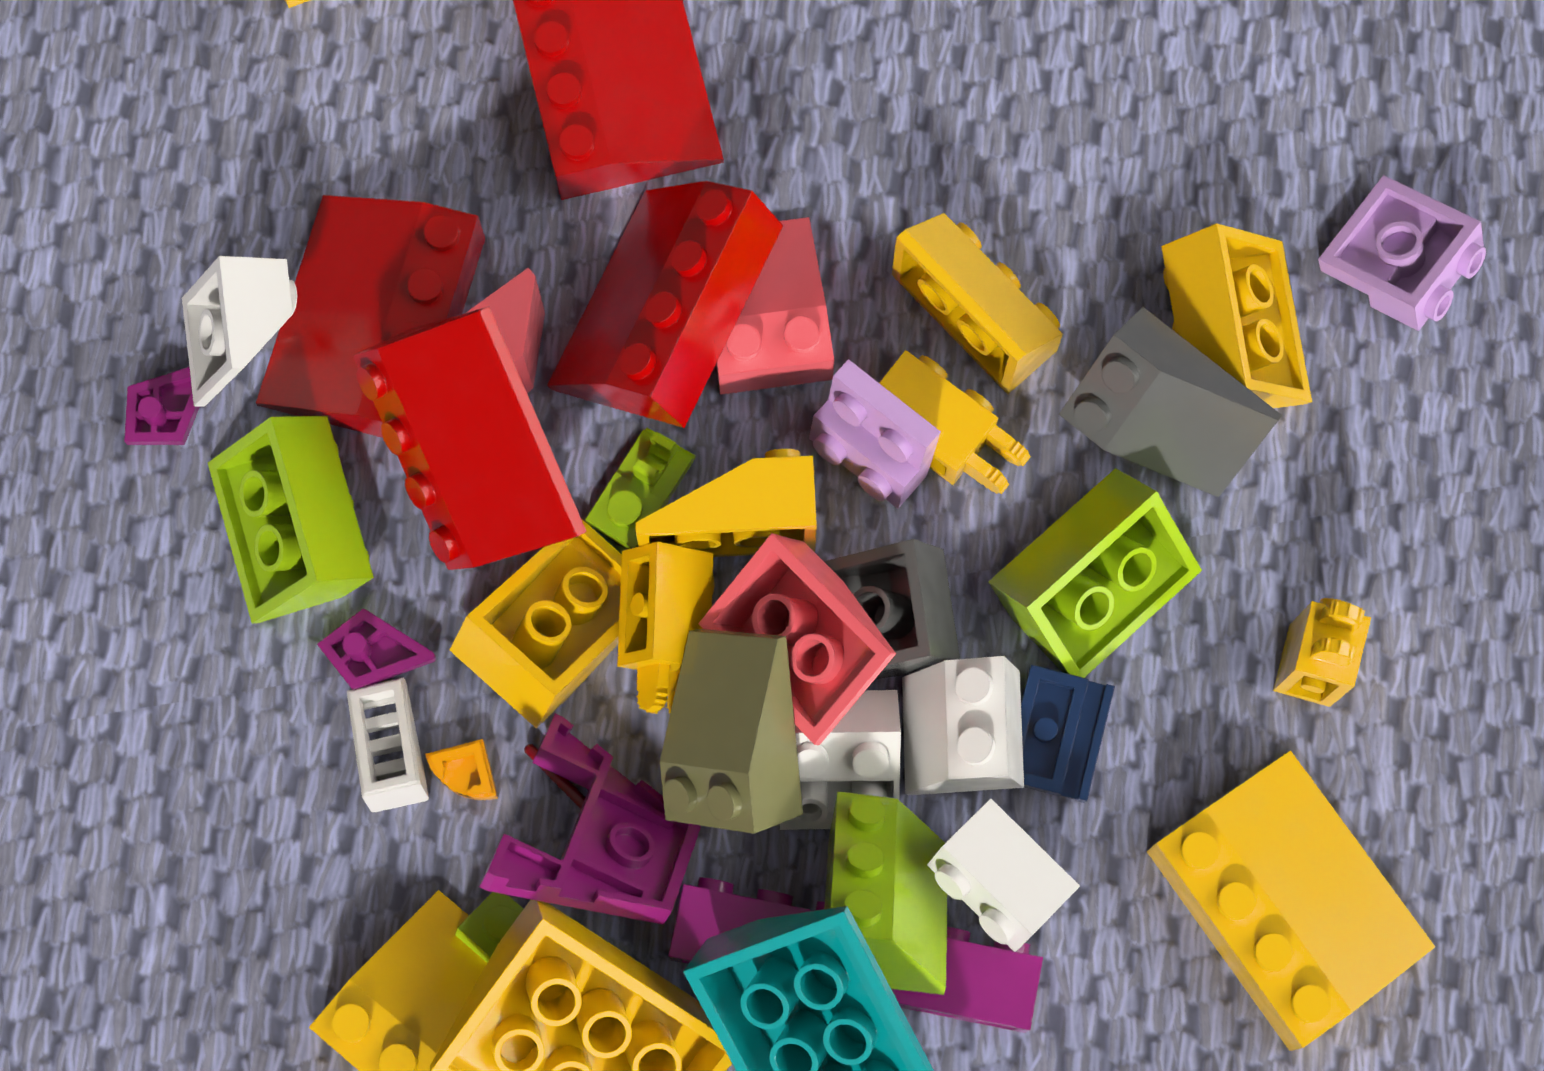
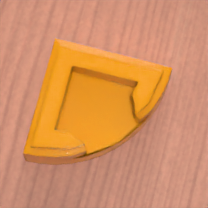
(465, 770)

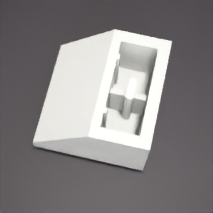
(854, 758)

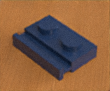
(1062, 731)

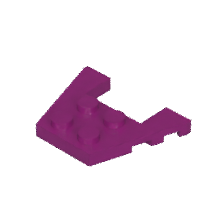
(621, 849)

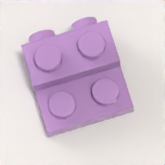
(1405, 252)
(874, 436)

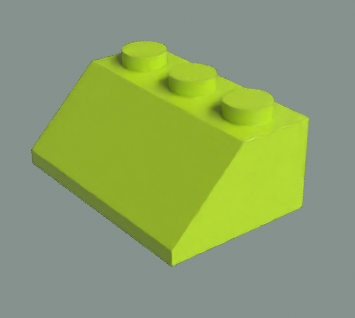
(289, 517)
(1096, 574)
(883, 877)

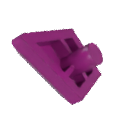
(160, 410)
(372, 651)

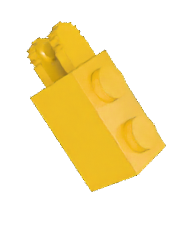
(961, 417)
(661, 600)
(1323, 652)

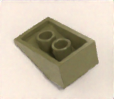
(732, 735)

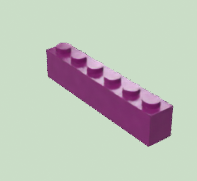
(982, 981)

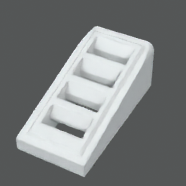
(393, 791)

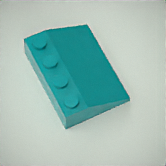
(802, 997)

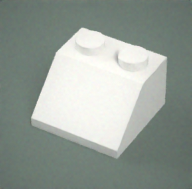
(232, 317)
(963, 727)
(1002, 876)

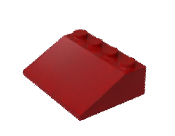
(617, 91)
(362, 280)
(668, 300)
(468, 440)

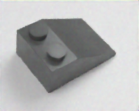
(1169, 407)
(907, 599)

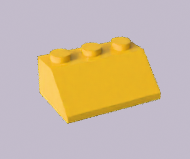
(975, 300)
(1239, 309)

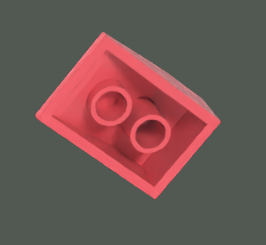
(785, 322)
(828, 634)

